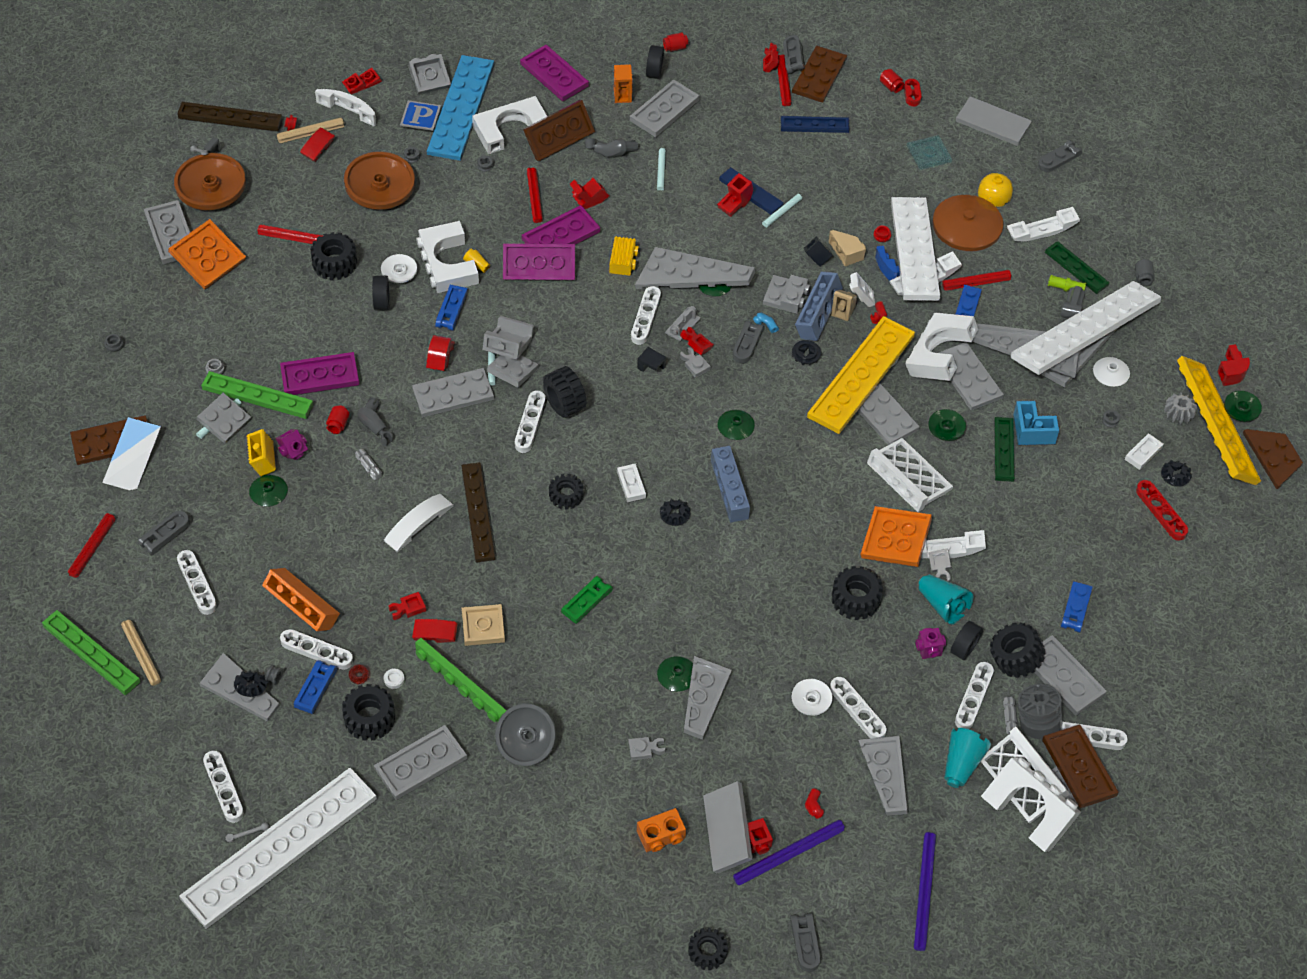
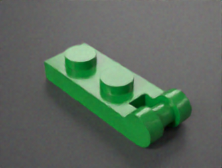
(586, 599)

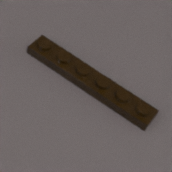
(230, 116)
(478, 512)

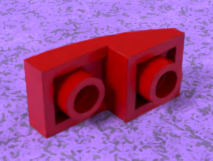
(365, 80)
(316, 144)
(434, 629)

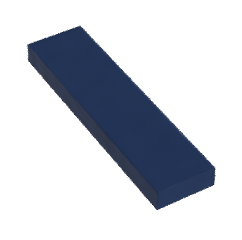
(815, 124)
(759, 197)

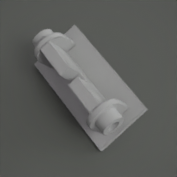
(685, 320)

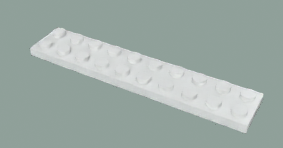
(1085, 327)
(277, 848)

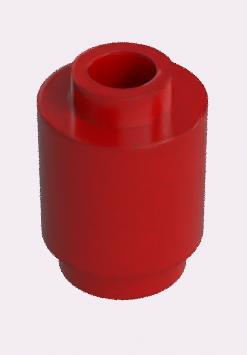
(675, 42)
(891, 80)
(337, 419)

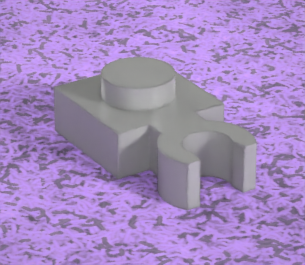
(695, 364)
(940, 563)
(642, 748)

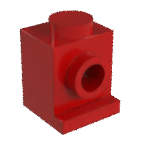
(759, 830)

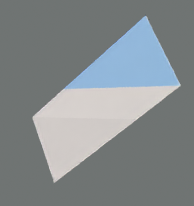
(131, 454)

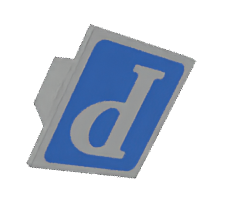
(420, 115)

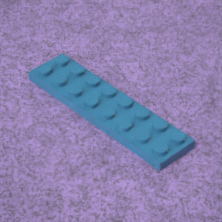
(459, 106)

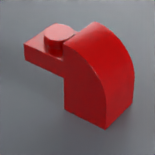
(590, 194)
(739, 194)
(439, 352)
(1235, 368)

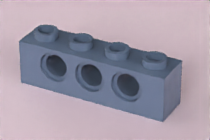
(818, 306)
(730, 484)

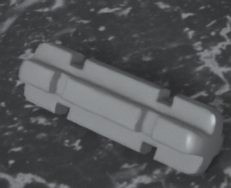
(368, 464)
(1010, 713)

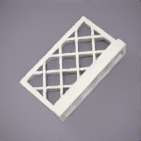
(899, 480)
(1034, 760)

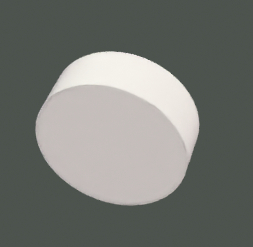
(394, 678)

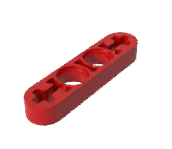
(1159, 511)

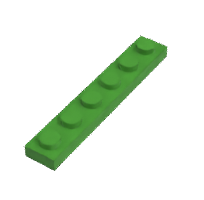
(257, 395)
(91, 652)
(454, 676)

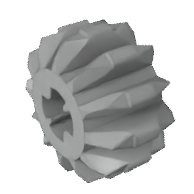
(1180, 408)

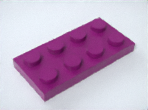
(554, 72)
(565, 229)
(539, 262)
(319, 373)

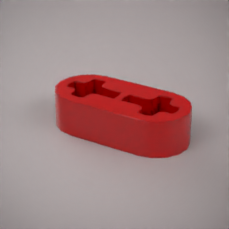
(916, 92)

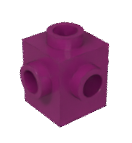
(292, 444)
(930, 643)

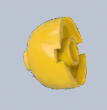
(996, 189)

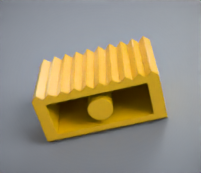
(622, 256)
(261, 452)

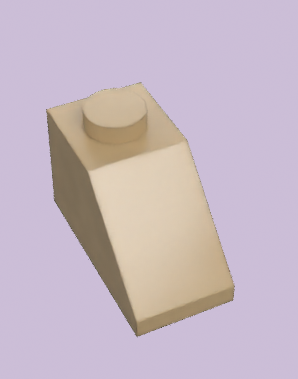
(847, 247)
(843, 304)

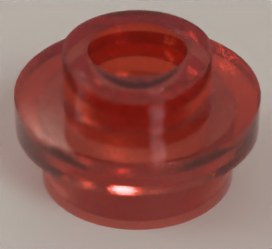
(358, 669)

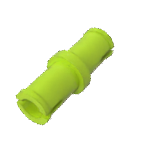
(1063, 283)

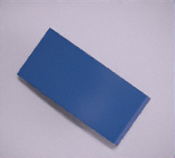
(885, 264)

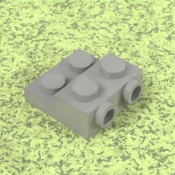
(429, 73)
(787, 293)

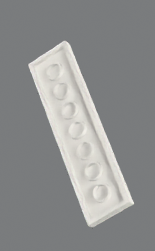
(915, 249)

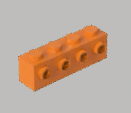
(300, 599)

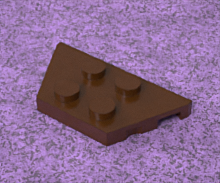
(1274, 454)

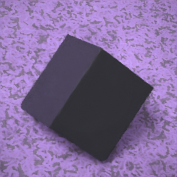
(818, 251)
(651, 359)

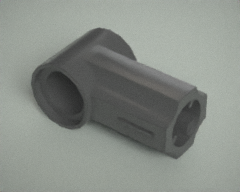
(1073, 303)

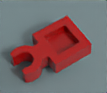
(771, 59)
(697, 342)
(409, 604)

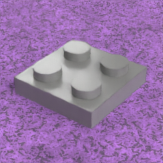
(513, 370)
(223, 418)

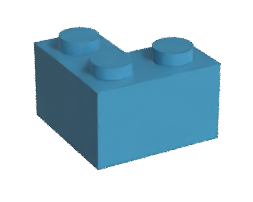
(1033, 428)

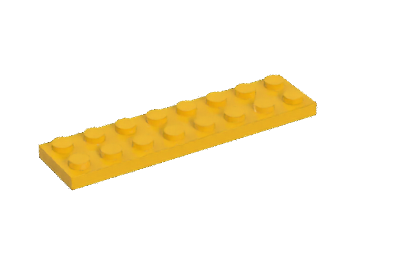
(860, 375)
(1218, 421)

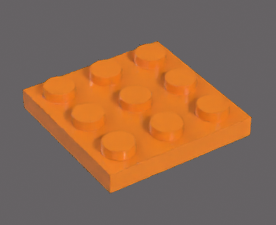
(207, 254)
(896, 536)

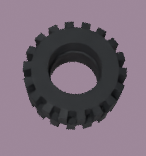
(333, 266)
(564, 391)
(853, 605)
(1012, 638)
(373, 725)

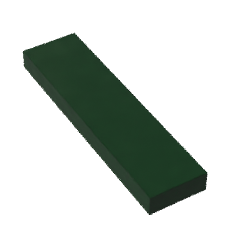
(1077, 267)
(1004, 449)

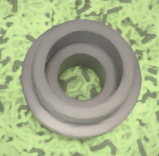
(215, 363)

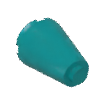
(945, 597)
(964, 755)

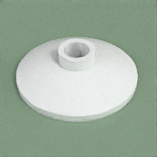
(399, 263)
(1108, 376)
(811, 689)

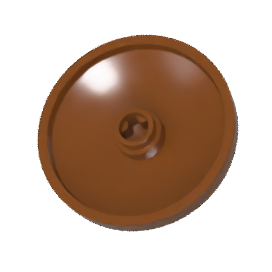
(379, 180)
(209, 181)
(967, 223)

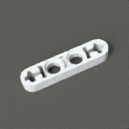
(645, 315)
(530, 421)
(194, 583)
(318, 647)
(972, 695)
(860, 707)
(1111, 744)
(221, 787)

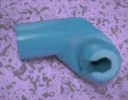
(770, 323)

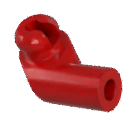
(879, 314)
(812, 805)

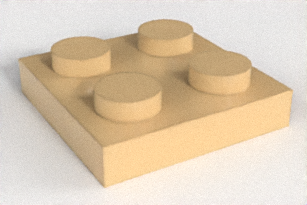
(483, 625)

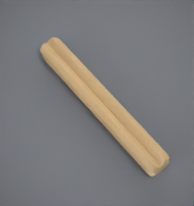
(309, 130)
(141, 652)

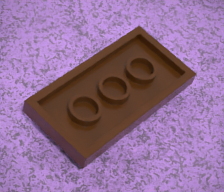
(819, 74)
(558, 130)
(98, 441)
(1080, 766)

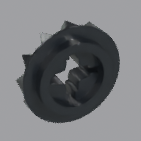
(799, 349)
(1178, 479)
(675, 519)
(253, 689)

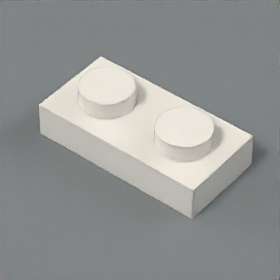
(862, 289)
(1144, 451)
(631, 482)

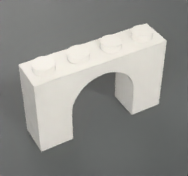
(487, 122)
(433, 241)
(940, 328)
(1059, 811)

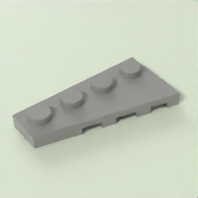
(221, 682)
(705, 691)
(886, 769)

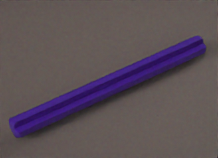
(788, 852)
(924, 891)

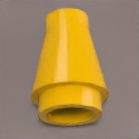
(480, 262)

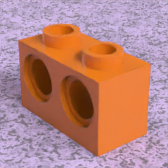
(622, 83)
(658, 826)

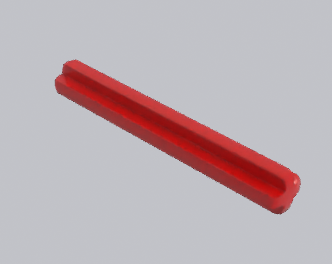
(783, 81)
(534, 195)
(287, 234)
(976, 280)
(91, 545)

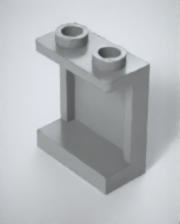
(508, 338)

